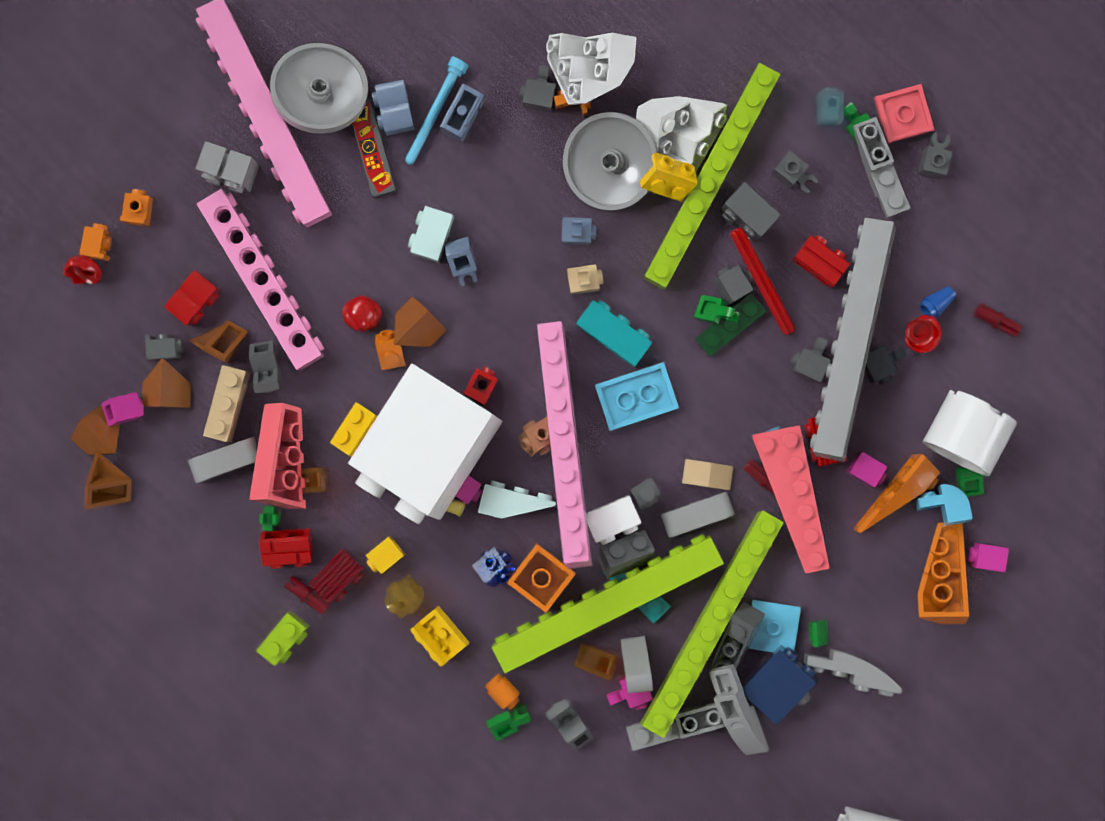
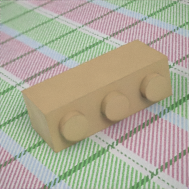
(226, 404)

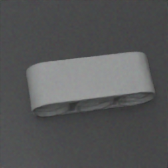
(223, 460)
(697, 514)
(636, 664)

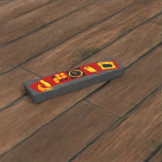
(373, 152)

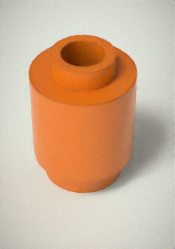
(502, 692)

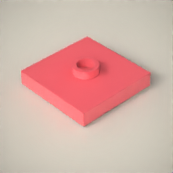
(904, 113)

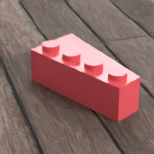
(279, 458)

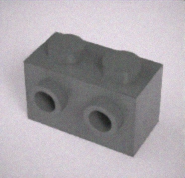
(625, 553)

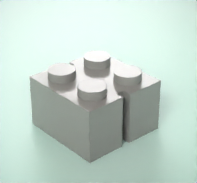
(232, 169)

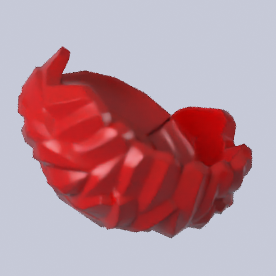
(82, 270)
(361, 313)
(923, 334)

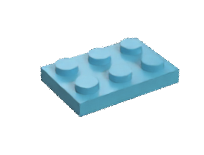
(636, 396)

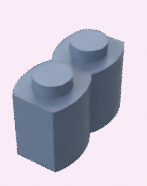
(394, 107)

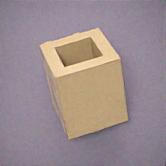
(584, 279)

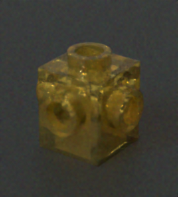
(404, 596)

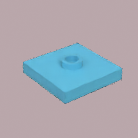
(777, 627)

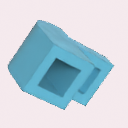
(953, 504)

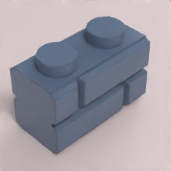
(462, 112)

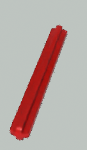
(762, 280)

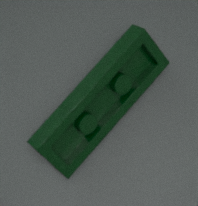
(719, 335)

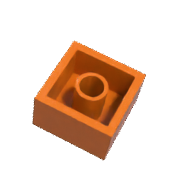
(541, 577)

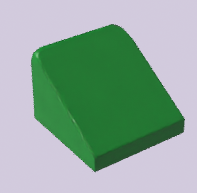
(969, 482)
(818, 632)

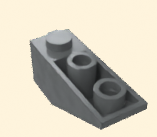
(738, 636)

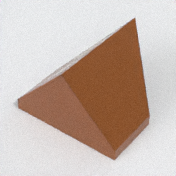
(416, 325)
(222, 341)
(166, 388)
(94, 434)
(106, 484)

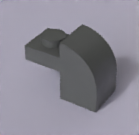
(265, 367)
(570, 724)

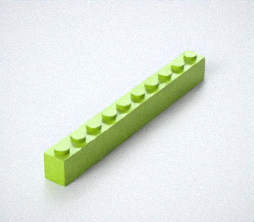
(711, 176)
(608, 603)
(711, 623)

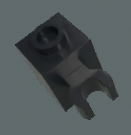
(880, 364)

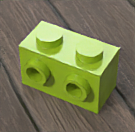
(282, 638)

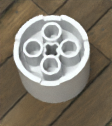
(969, 432)

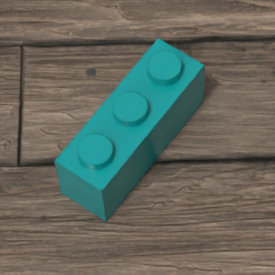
(614, 332)

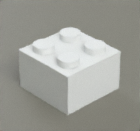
(613, 519)

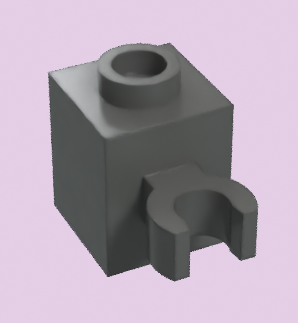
(538, 93)
(935, 159)
(791, 171)
(733, 283)
(811, 363)

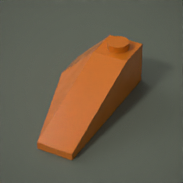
(911, 481)
(944, 582)

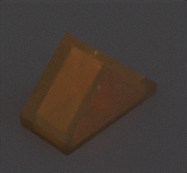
(315, 479)
(596, 661)

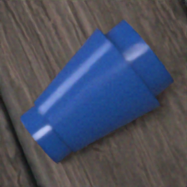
(937, 302)

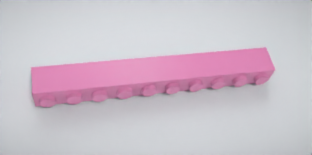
(258, 105)
(564, 445)

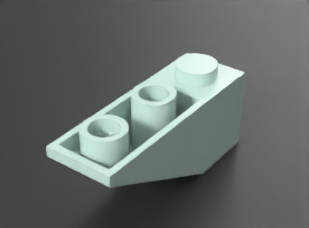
(505, 503)

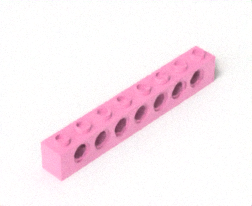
(212, 209)

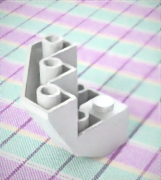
(589, 64)
(683, 126)

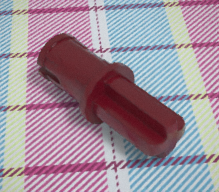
(997, 320)
(758, 473)
(307, 595)

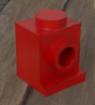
(472, 389)

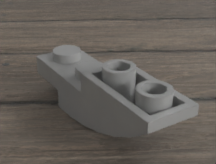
(880, 168)
(861, 672)
(735, 712)
(686, 724)

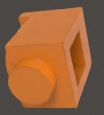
(140, 216)
(96, 242)

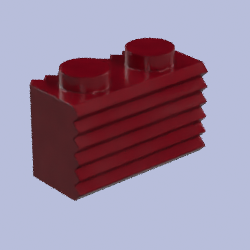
(337, 575)

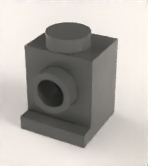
(163, 347)
(646, 493)

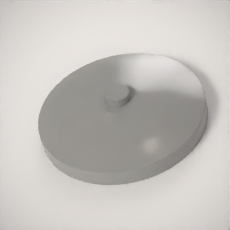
(319, 88)
(608, 160)

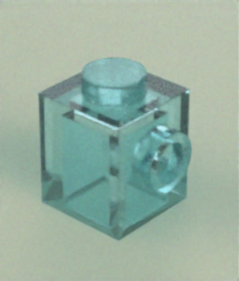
(829, 107)

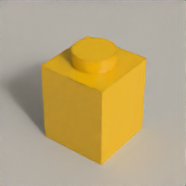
(384, 555)

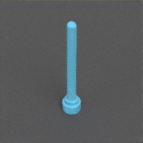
(456, 69)

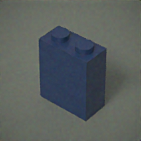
(779, 684)

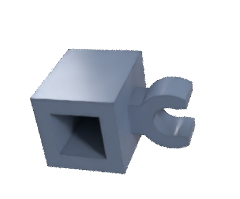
(578, 231)
(461, 259)

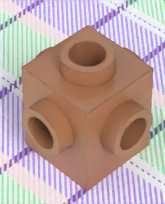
(536, 437)

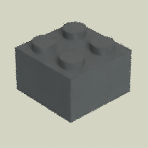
(749, 212)

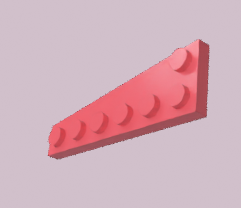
(790, 478)

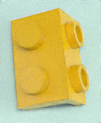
(669, 177)
(353, 429)
(439, 636)

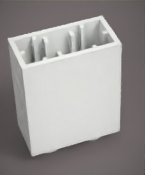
(423, 445)

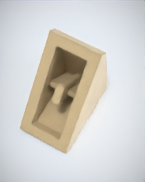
(707, 474)

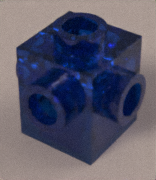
(494, 567)

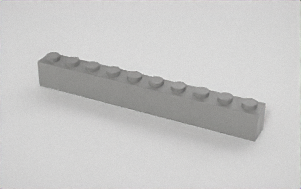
(854, 339)

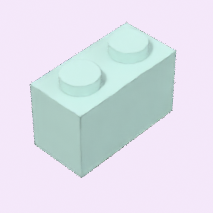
(431, 234)

